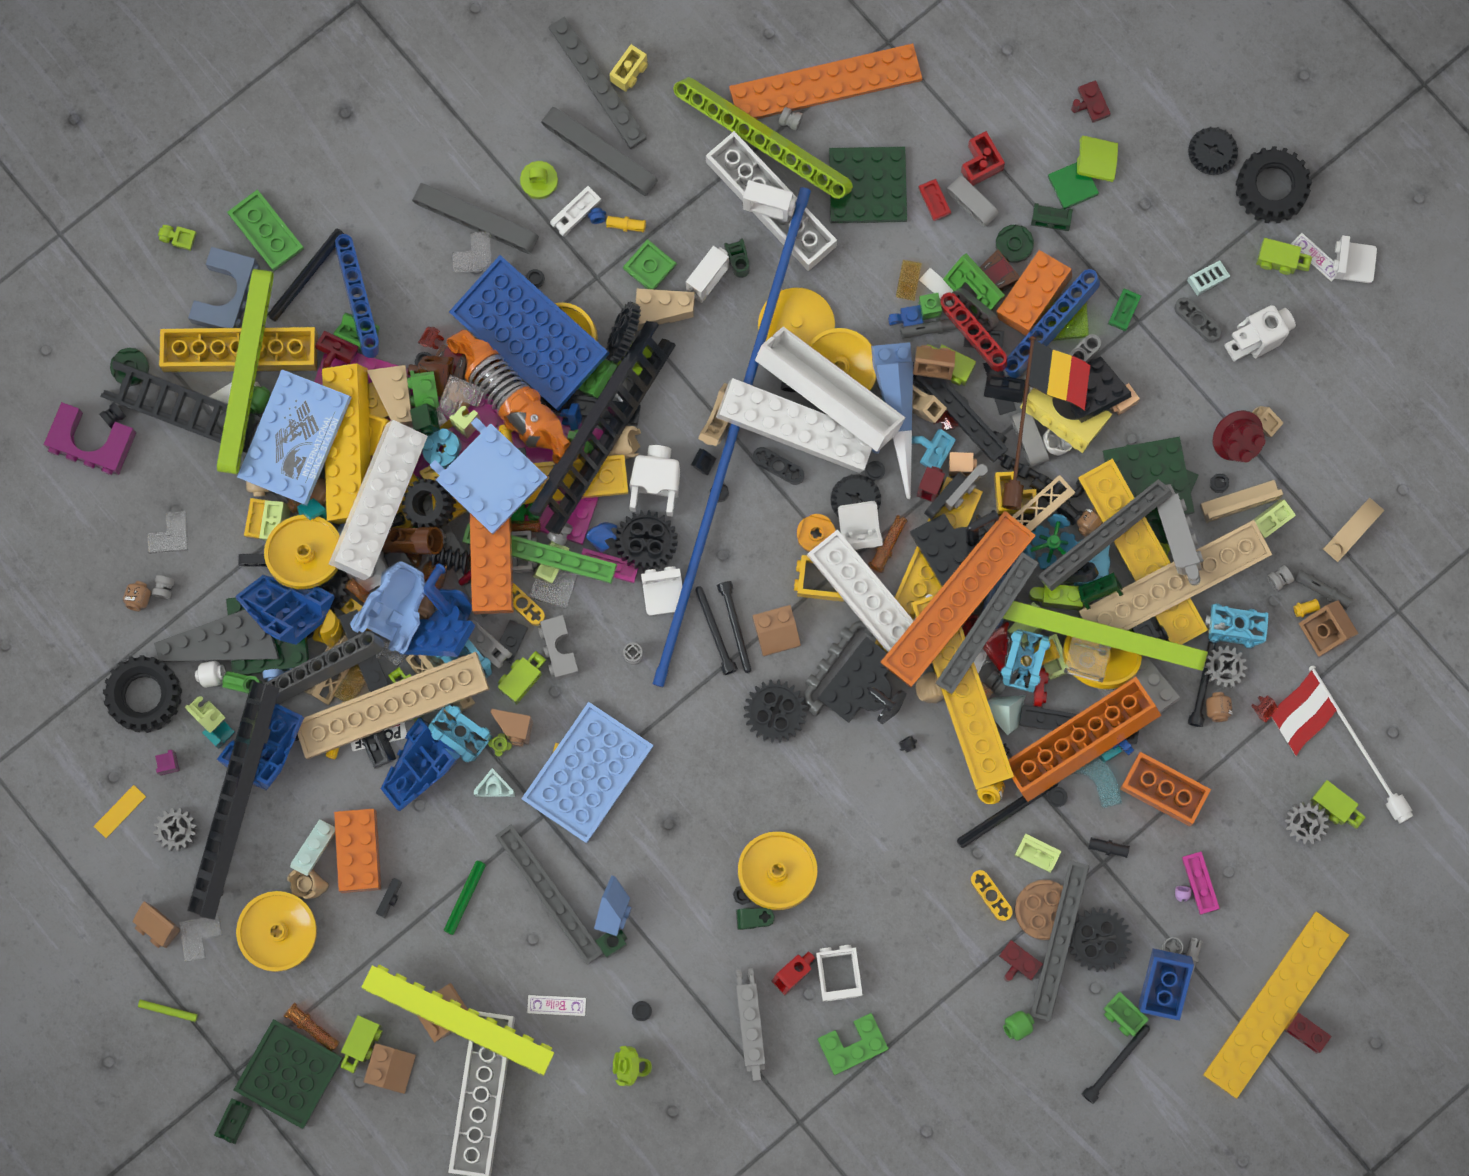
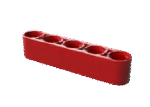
(972, 323)

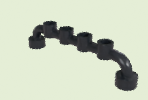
(1025, 471)

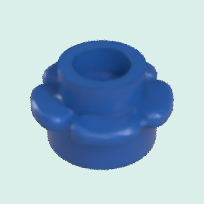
(597, 216)

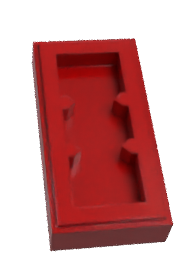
(934, 200)

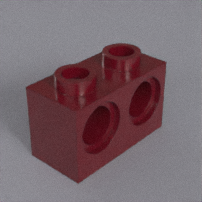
(931, 483)
(1307, 1033)

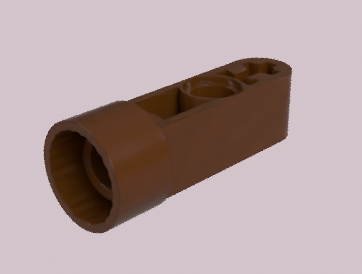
(414, 540)

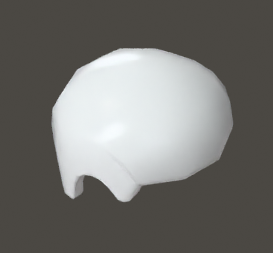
(1055, 444)

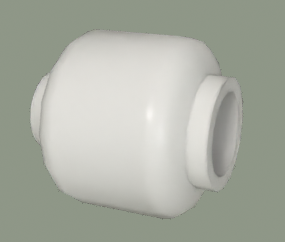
(210, 674)

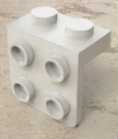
(1354, 261)
(860, 525)
(661, 590)

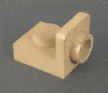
(1269, 420)

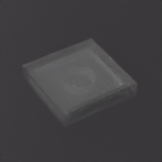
(1087, 659)

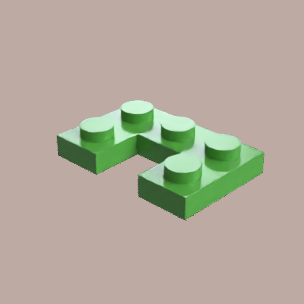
(969, 272)
(845, 1058)

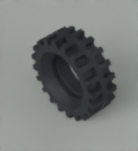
(1273, 209)
(120, 680)

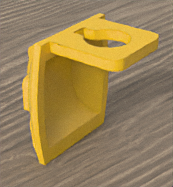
(330, 630)

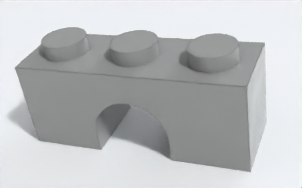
(562, 664)

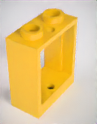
(798, 586)

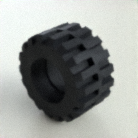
(414, 504)

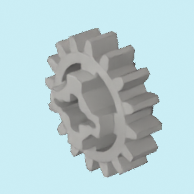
(1230, 672)
(1299, 824)
(173, 837)

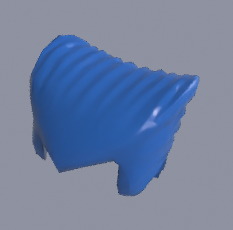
(599, 534)

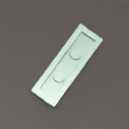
(313, 847)

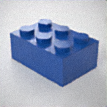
(1166, 984)

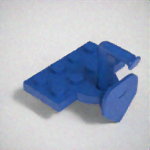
(448, 627)

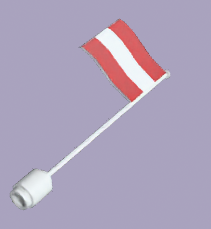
(1307, 712)

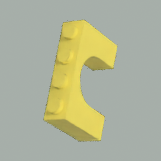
(1074, 432)

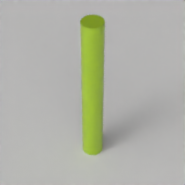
(167, 1010)

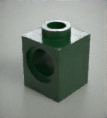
(425, 419)
(607, 950)

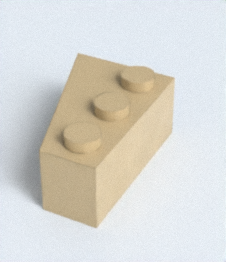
(664, 306)
(394, 392)

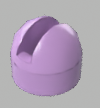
(1182, 892)

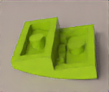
(1097, 158)

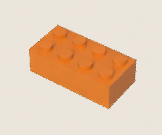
(1034, 293)
(1165, 789)
(357, 850)

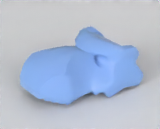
(393, 606)

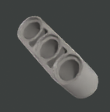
(972, 201)
(1084, 351)
(1031, 440)

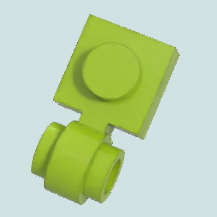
(181, 238)

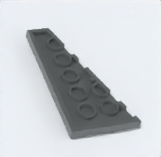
(221, 640)

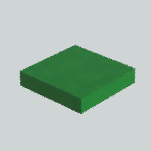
(1071, 187)

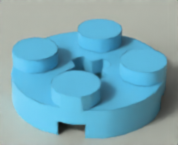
(439, 438)

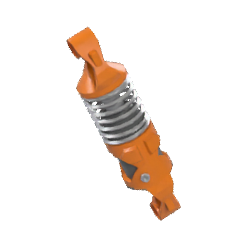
(514, 400)

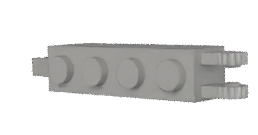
(1179, 538)
(750, 1025)

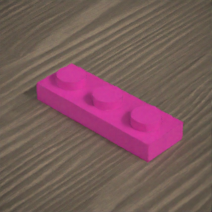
(622, 572)
(1200, 883)

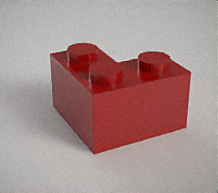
(986, 160)

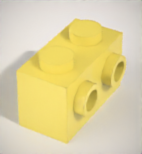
(628, 68)

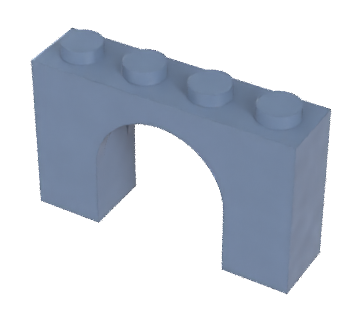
(227, 315)

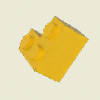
(1000, 479)

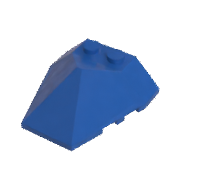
(285, 611)
(284, 729)
(418, 765)

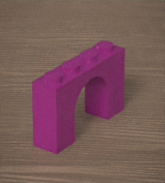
(108, 457)

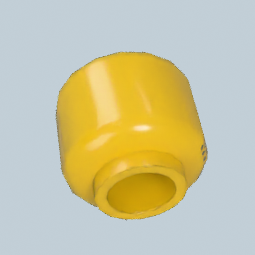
(991, 794)

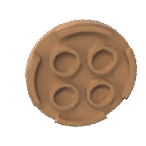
(1038, 907)

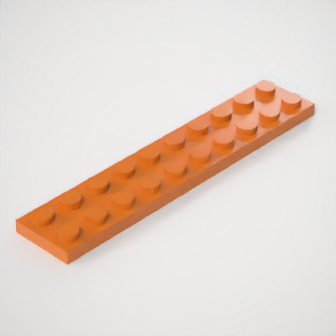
(828, 82)
(958, 599)

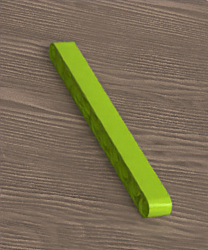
(771, 137)
(245, 371)
(1106, 635)

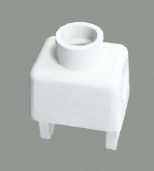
(1261, 332)
(655, 476)

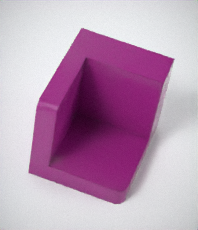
(167, 763)

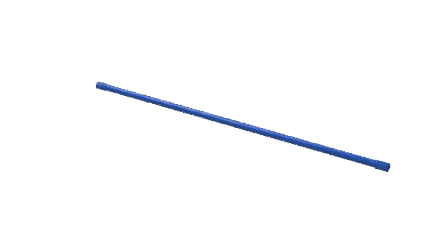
(662, 669)

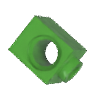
(930, 306)

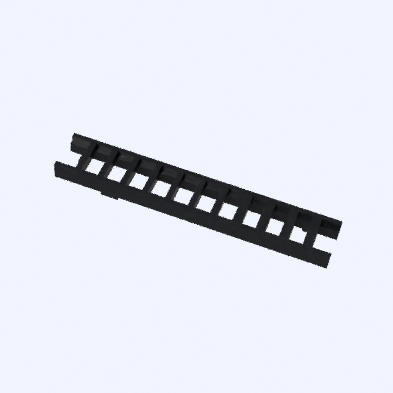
(183, 393)
(603, 446)
(233, 799)

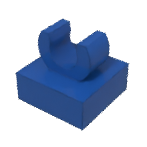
(573, 416)

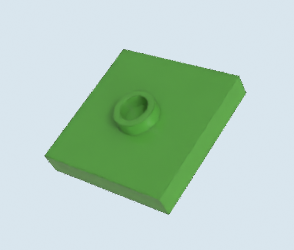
(649, 265)

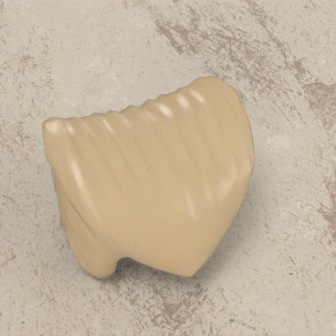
(627, 443)
(927, 689)
(307, 886)

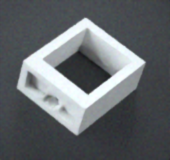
(768, 201)
(708, 273)
(841, 994)

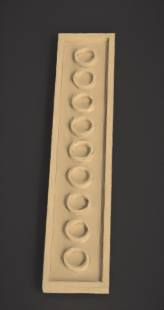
(1168, 588)
(392, 705)

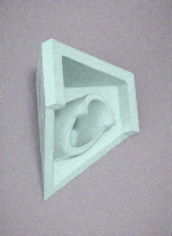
(1007, 711)
(493, 786)

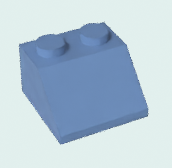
(613, 908)

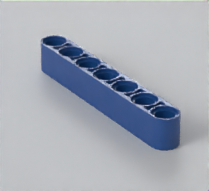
(357, 303)
(1054, 314)

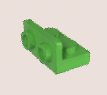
(598, 379)

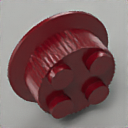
(1239, 436)

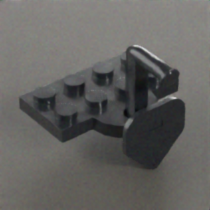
(948, 547)
(861, 684)

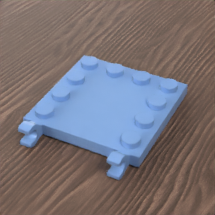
(490, 477)

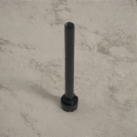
(726, 590)
(728, 666)
(1196, 718)
(1092, 1092)

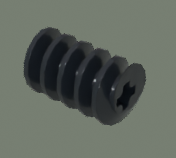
(451, 559)

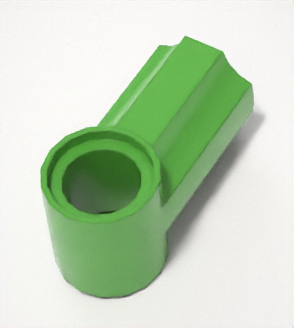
(238, 681)

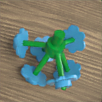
(1044, 539)

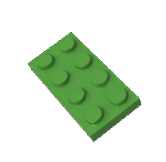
(265, 230)

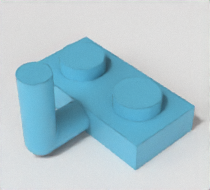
(936, 449)

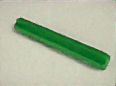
(464, 897)

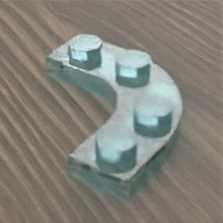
(1104, 781)

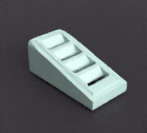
(1192, 280)

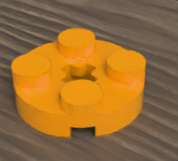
(811, 523)

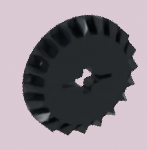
(1213, 163)
(851, 486)

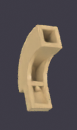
(926, 406)
(715, 428)
(1353, 529)

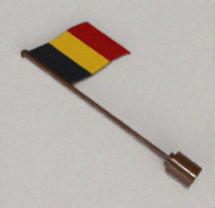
(1055, 376)

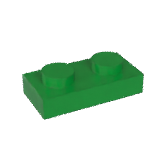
(1124, 309)

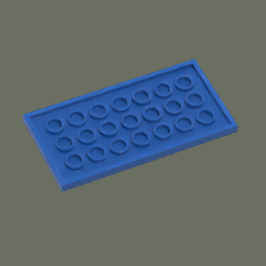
(529, 332)

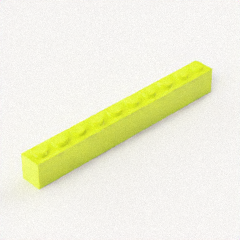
(457, 1020)

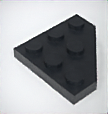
(1103, 391)

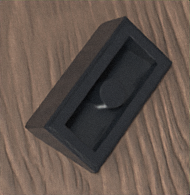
(1004, 388)
(379, 749)

